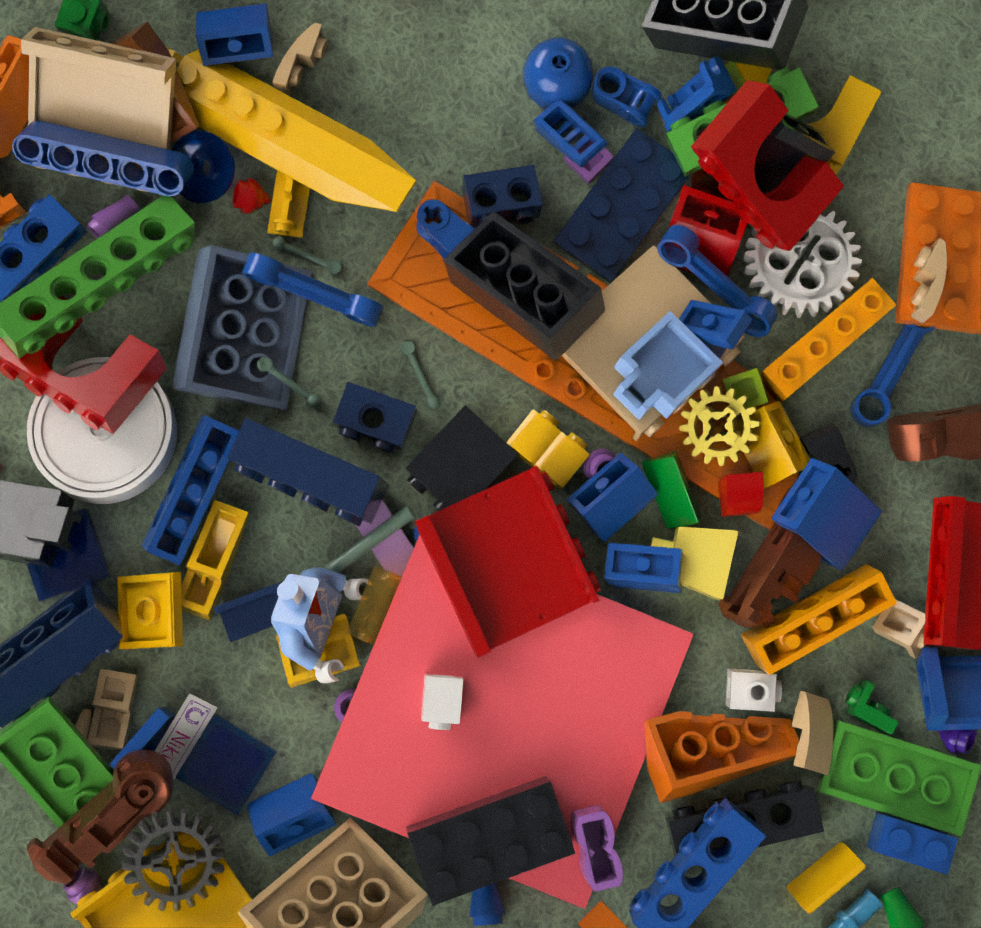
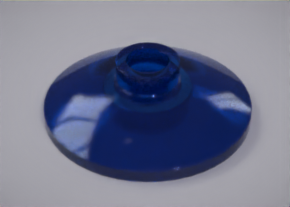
(203, 147)

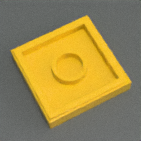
(150, 610)

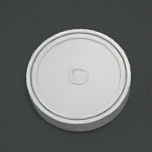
(94, 462)

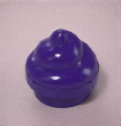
(958, 740)

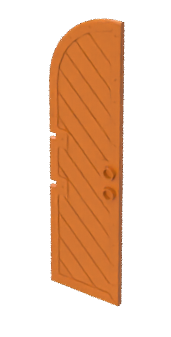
(418, 281)

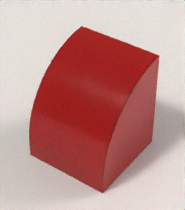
(741, 494)

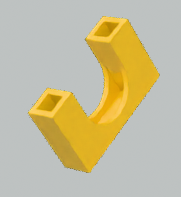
(843, 121)

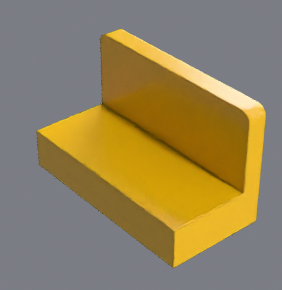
(778, 448)

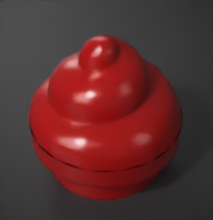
(249, 196)

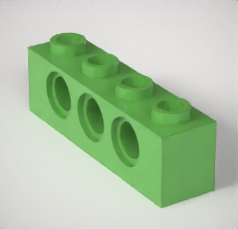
(788, 85)

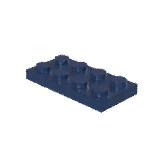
(622, 206)

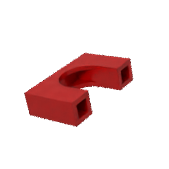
(729, 154)
(100, 397)

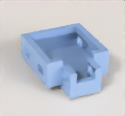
(664, 368)

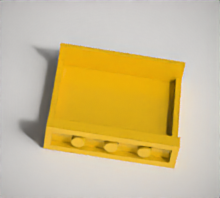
(119, 908)

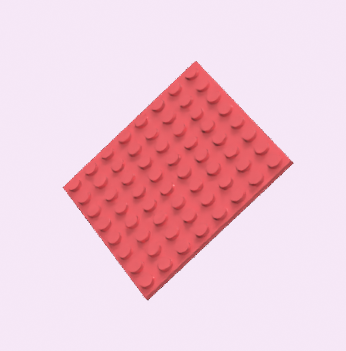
(539, 706)

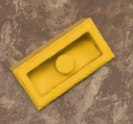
(825, 877)

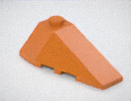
(701, 751)

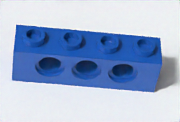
(40, 257)
(190, 490)
(718, 867)

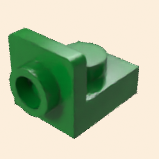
(83, 18)
(873, 714)

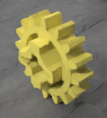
(706, 415)

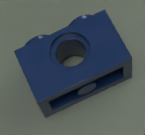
(360, 401)

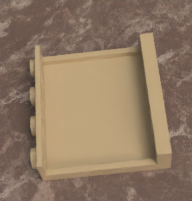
(100, 88)
(632, 308)

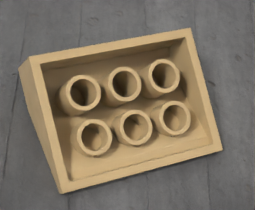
(339, 885)

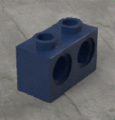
(498, 188)

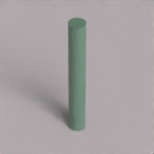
(371, 540)

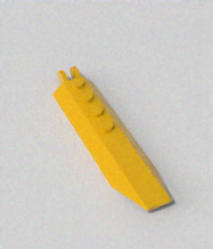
(291, 136)

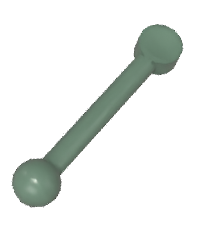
(333, 266)
(408, 349)
(265, 364)

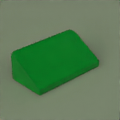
(673, 490)

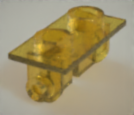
(374, 605)

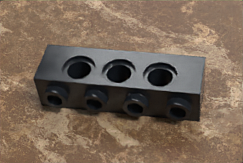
(801, 818)

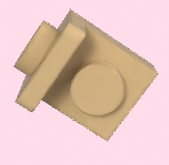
(903, 626)

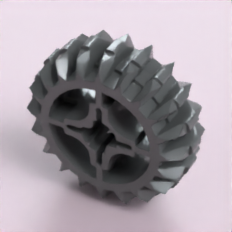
(190, 857)

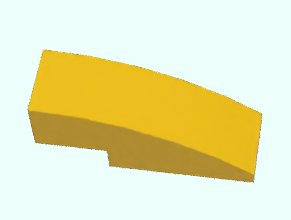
(212, 559)

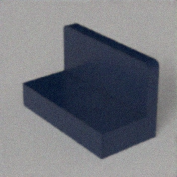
(248, 613)

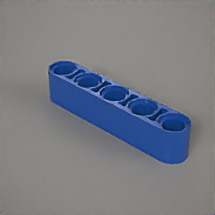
(88, 164)

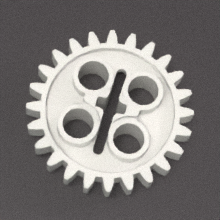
(830, 277)

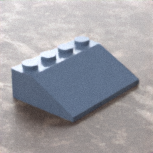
(231, 327)

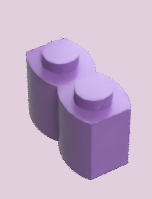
(597, 858)

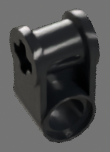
(829, 447)

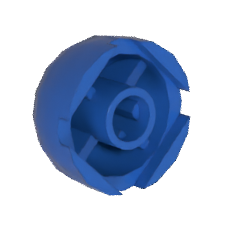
(558, 71)

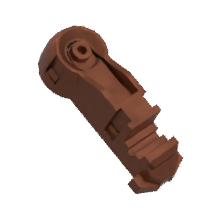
(937, 434)
(776, 570)
(138, 788)

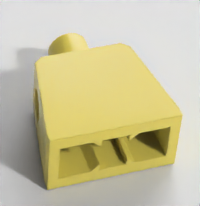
(704, 558)

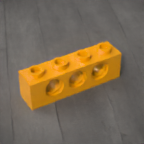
(826, 340)
(819, 619)

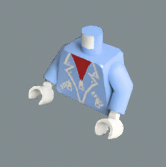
(306, 615)

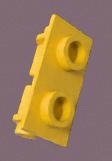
(288, 207)

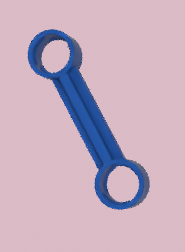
(274, 274)
(715, 278)
(890, 373)

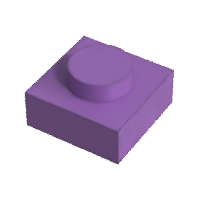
(593, 166)

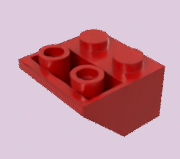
(713, 222)

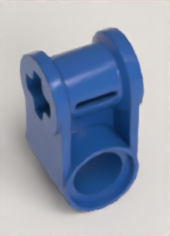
(627, 97)
(447, 233)

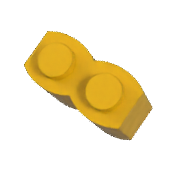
(544, 445)

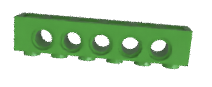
(41, 296)

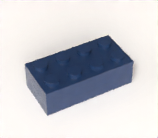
(306, 470)
(55, 648)

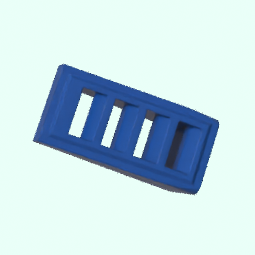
(554, 115)

